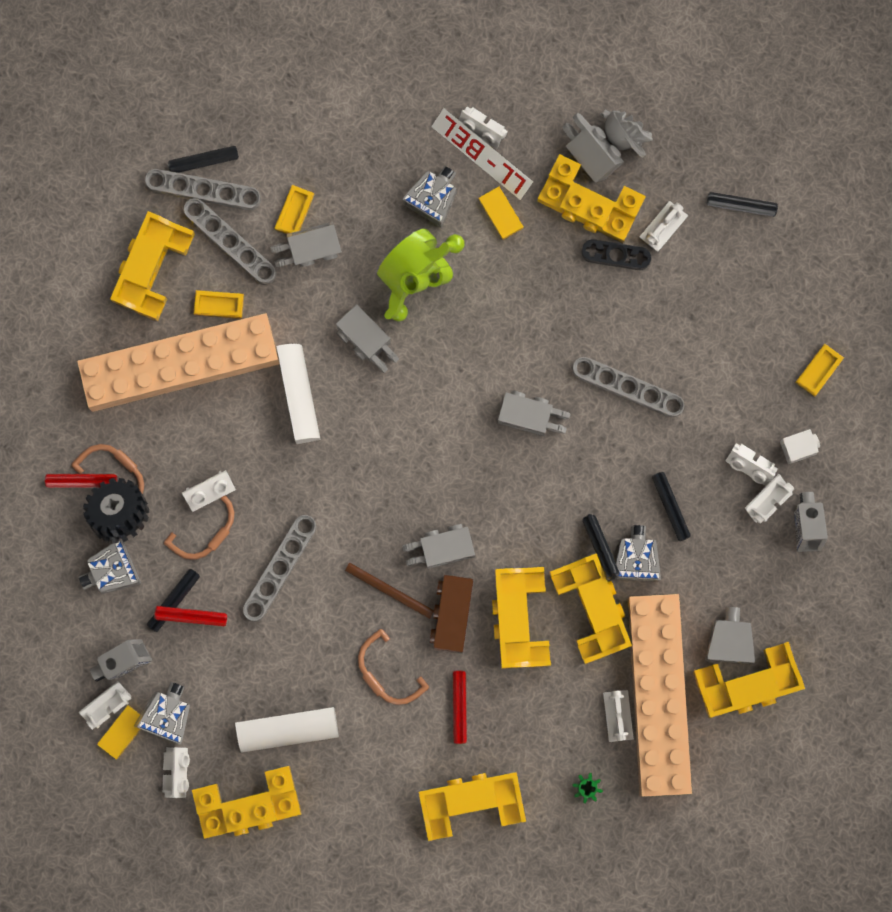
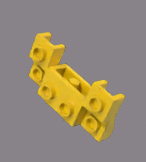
(589, 207)
(144, 263)
(599, 604)
(513, 623)
(751, 689)
(468, 797)
(247, 812)

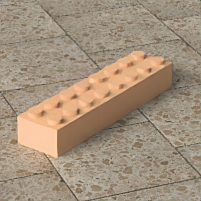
(178, 362)
(659, 695)

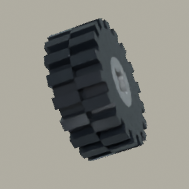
(128, 512)

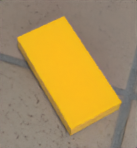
(294, 210)
(501, 213)
(218, 304)
(819, 370)
(120, 733)

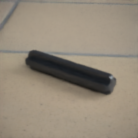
(203, 159)
(742, 204)
(671, 506)
(600, 546)
(176, 596)

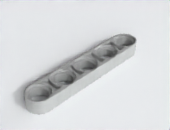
(193, 182)
(225, 230)
(640, 387)
(278, 580)

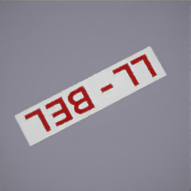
(482, 154)

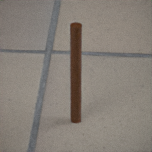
(389, 590)

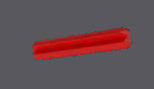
(77, 480)
(190, 616)
(459, 707)

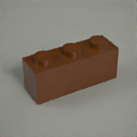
(452, 613)

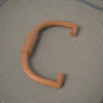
(118, 454)
(213, 544)
(374, 684)

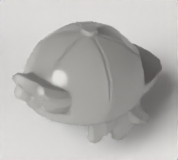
(624, 132)

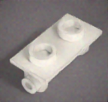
(489, 133)
(664, 225)
(760, 471)
(208, 490)
(763, 504)
(110, 700)
(618, 715)
(177, 783)

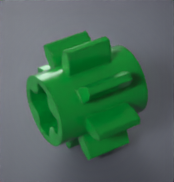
(583, 782)

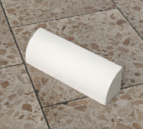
(298, 393)
(287, 729)

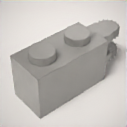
(592, 149)
(309, 245)
(365, 336)
(530, 414)
(442, 547)

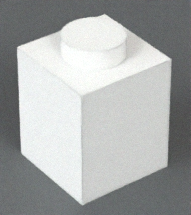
(800, 446)

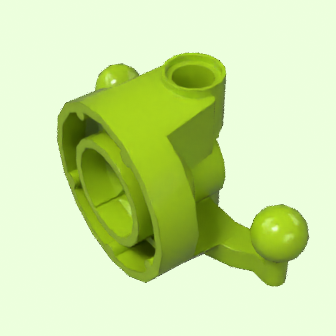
(414, 267)

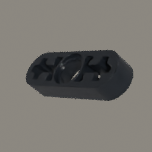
(623, 247)

